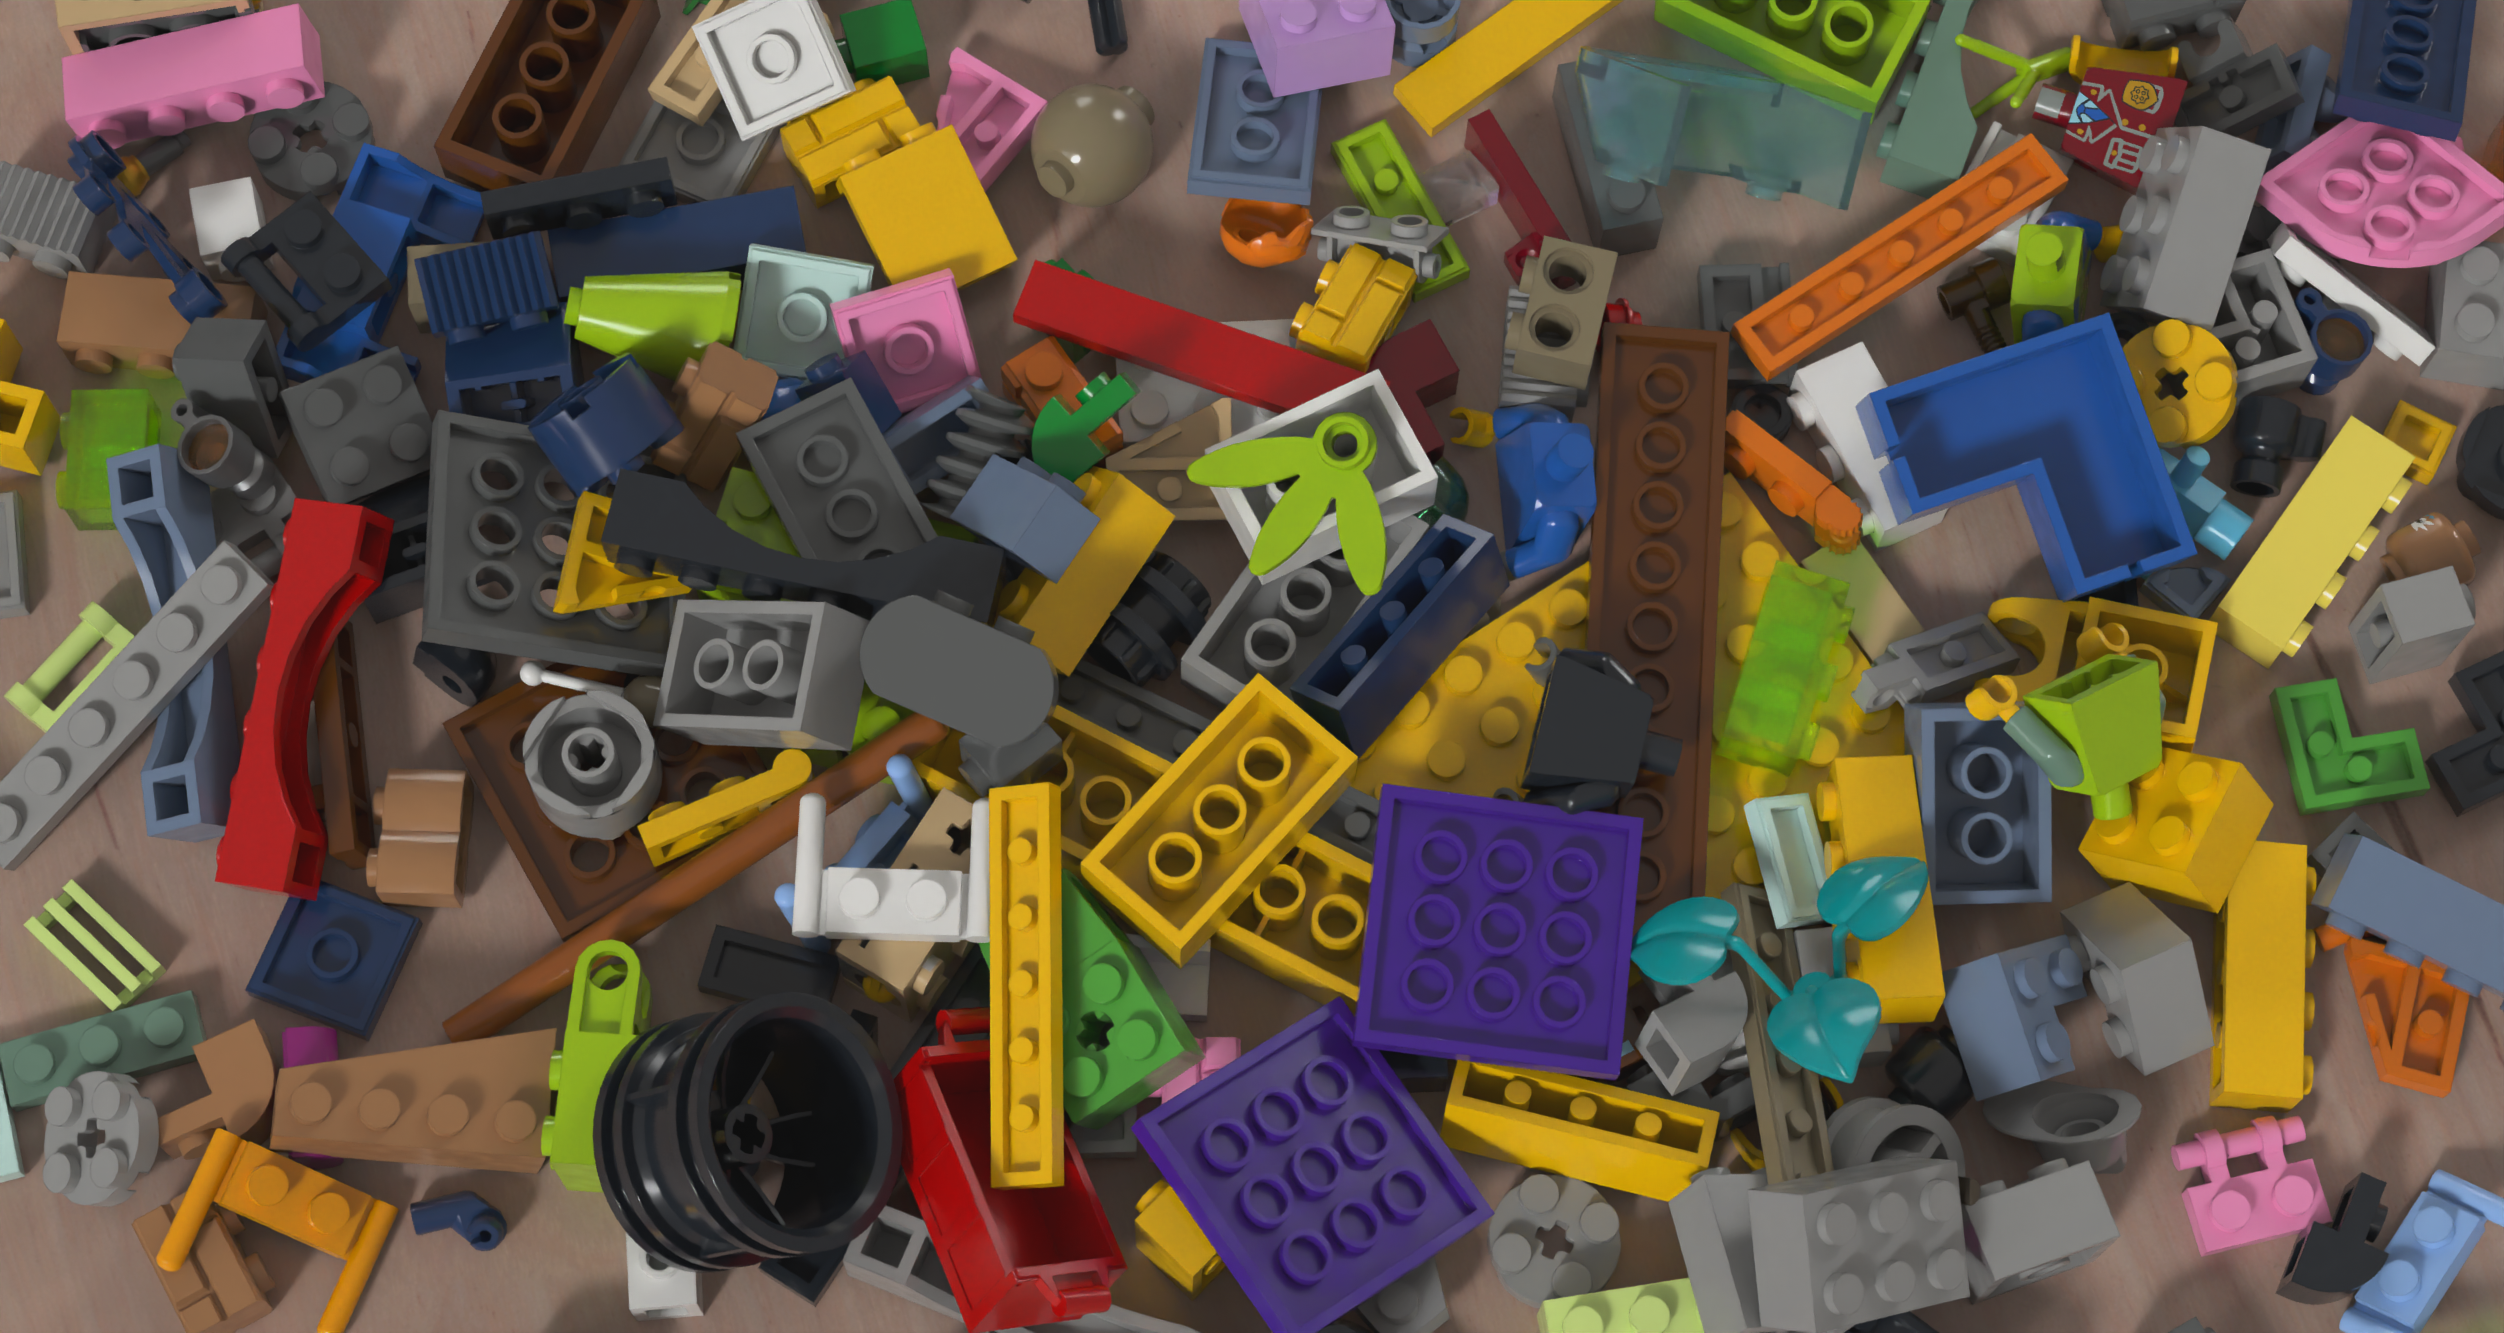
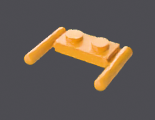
(288, 1201)

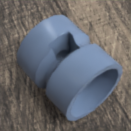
(1422, 28)

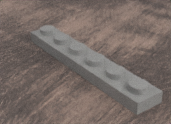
(126, 698)

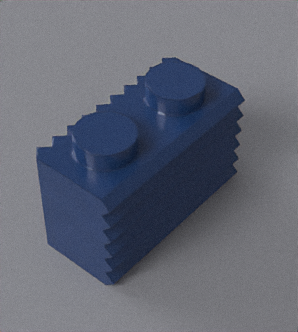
(487, 287)

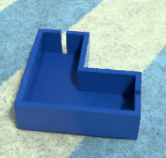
(2062, 428)

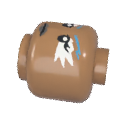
(2431, 545)

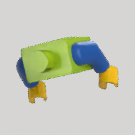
(2055, 271)

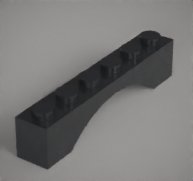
(668, 530)

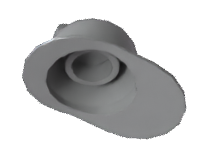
(2068, 1122)

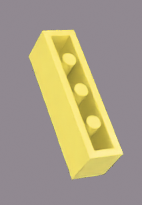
(2310, 543)

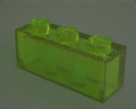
(1786, 670)

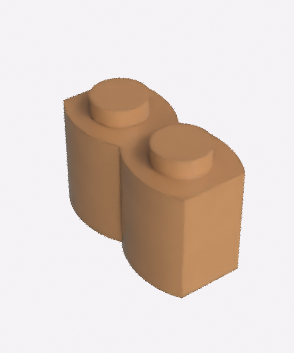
(423, 838)

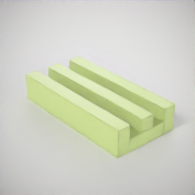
(58, 910)

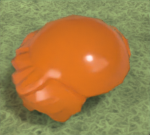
(1265, 231)

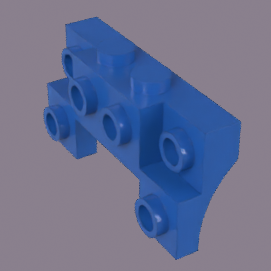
(384, 210)

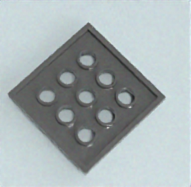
(459, 556)

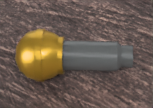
(151, 160)

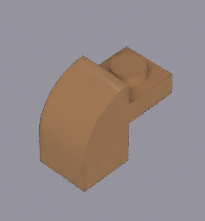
(242, 1086)

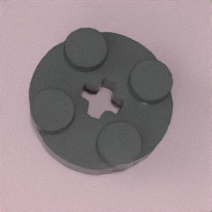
(277, 143)

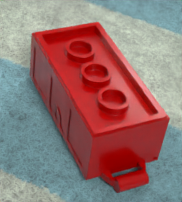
(1005, 1252)

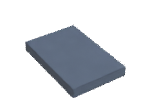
(1247, 138)

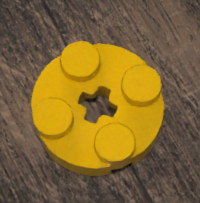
(2210, 383)

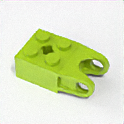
(596, 1032)

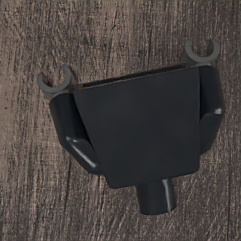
(1589, 733)

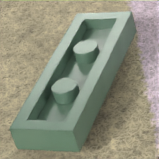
(124, 1041)

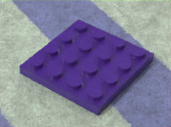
(1498, 932)
(1312, 1172)

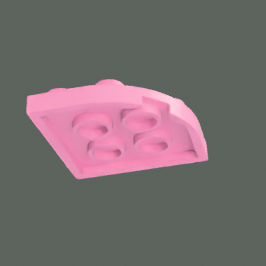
(2384, 196)

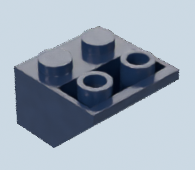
(513, 372)

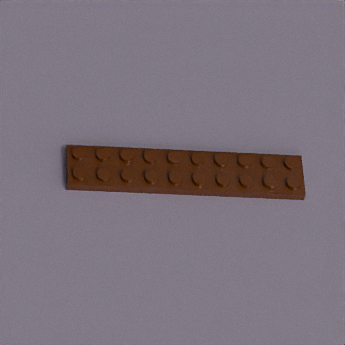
(1659, 574)

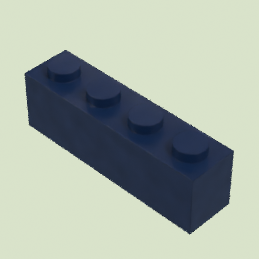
(678, 239)
(1402, 633)

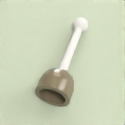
(640, 692)

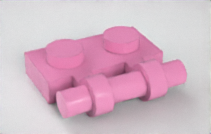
(2255, 1205)

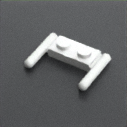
(889, 901)

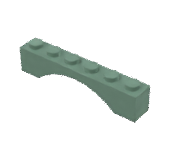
(1937, 125)

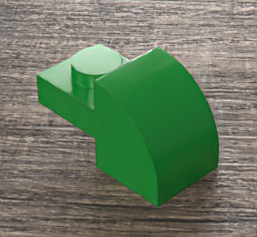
(1066, 439)

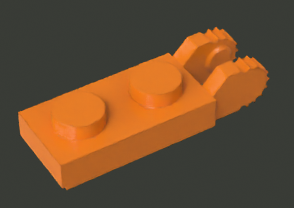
(1792, 484)

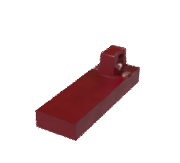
(1517, 194)

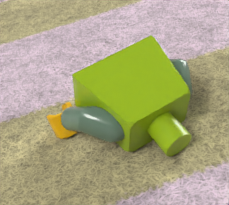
(2090, 725)

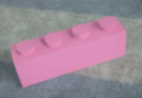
(194, 76)

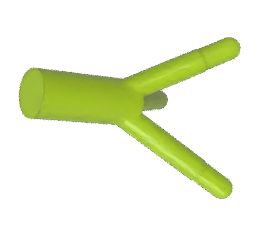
(2027, 71)

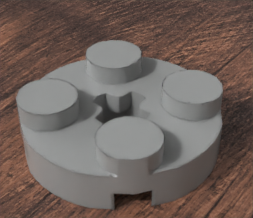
(75, 1116)
(1541, 1204)

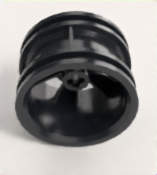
(685, 1155)

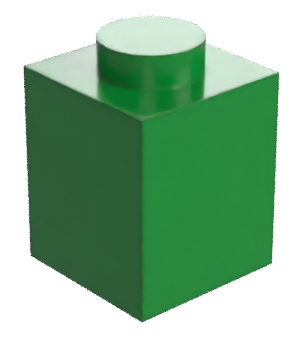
(884, 43)

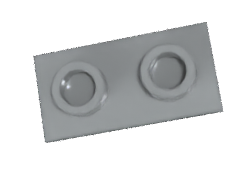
(1402, 238)

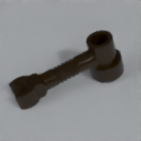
(1974, 297)

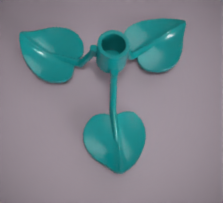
(1824, 1018)

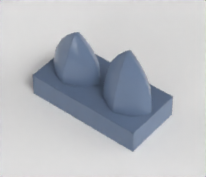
(2294, 128)

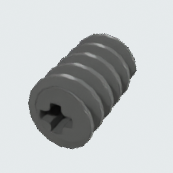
(989, 433)

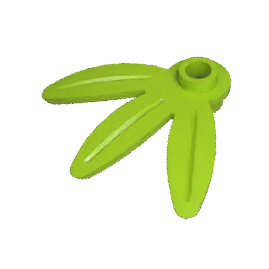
(1304, 504)

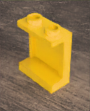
(926, 210)

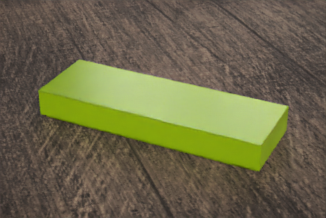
(1389, 188)

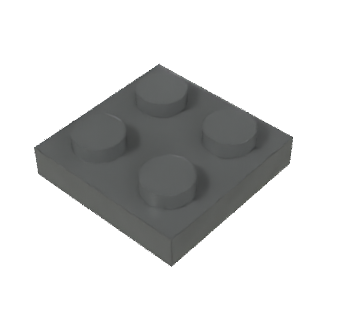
(361, 427)

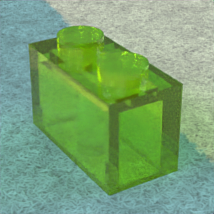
(97, 428)

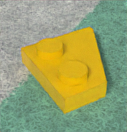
(590, 579)

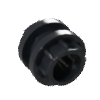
(1155, 612)

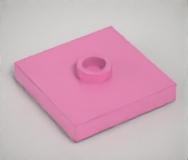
(911, 336)

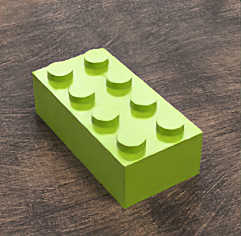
(1823, 46)

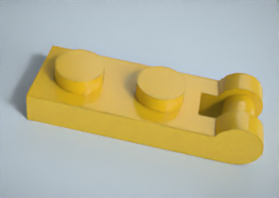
(731, 803)

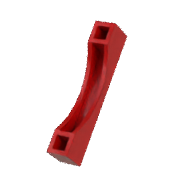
(326, 571)

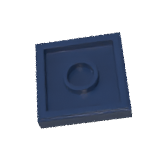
(335, 959)

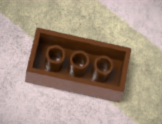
(543, 90)

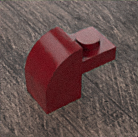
(1419, 377)

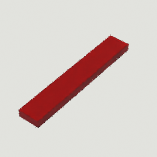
(1174, 341)

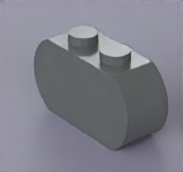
(960, 669)

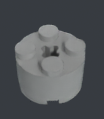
(583, 730)

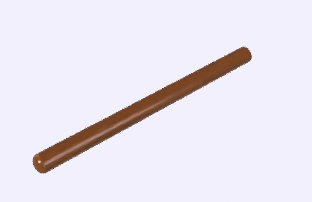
(692, 879)

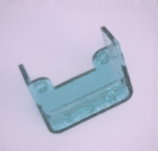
(1717, 121)

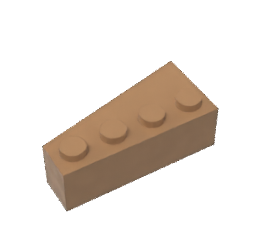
(425, 1105)

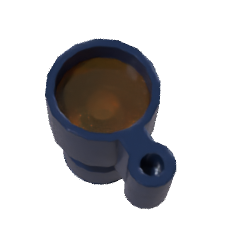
(2339, 339)

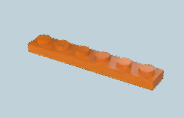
(1898, 257)

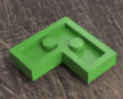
(2329, 765)

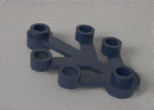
(138, 227)

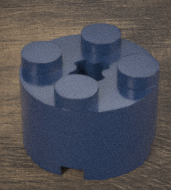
(604, 425)

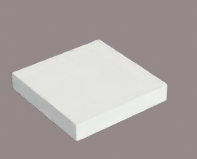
(773, 62)

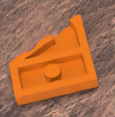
(2408, 1018)

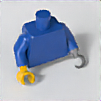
(1542, 480)

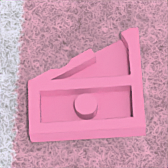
(988, 114)

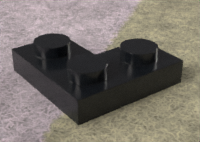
(2473, 768)

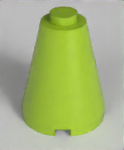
(655, 315)

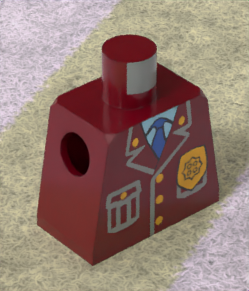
(2111, 120)

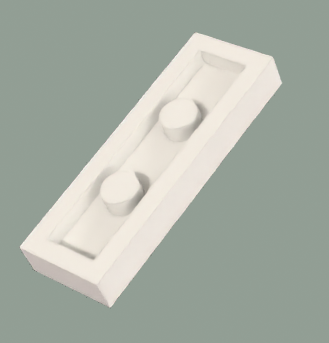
(2392, 329)

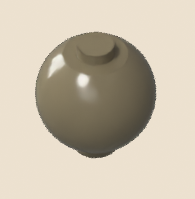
(1093, 144)

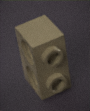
(1571, 313)

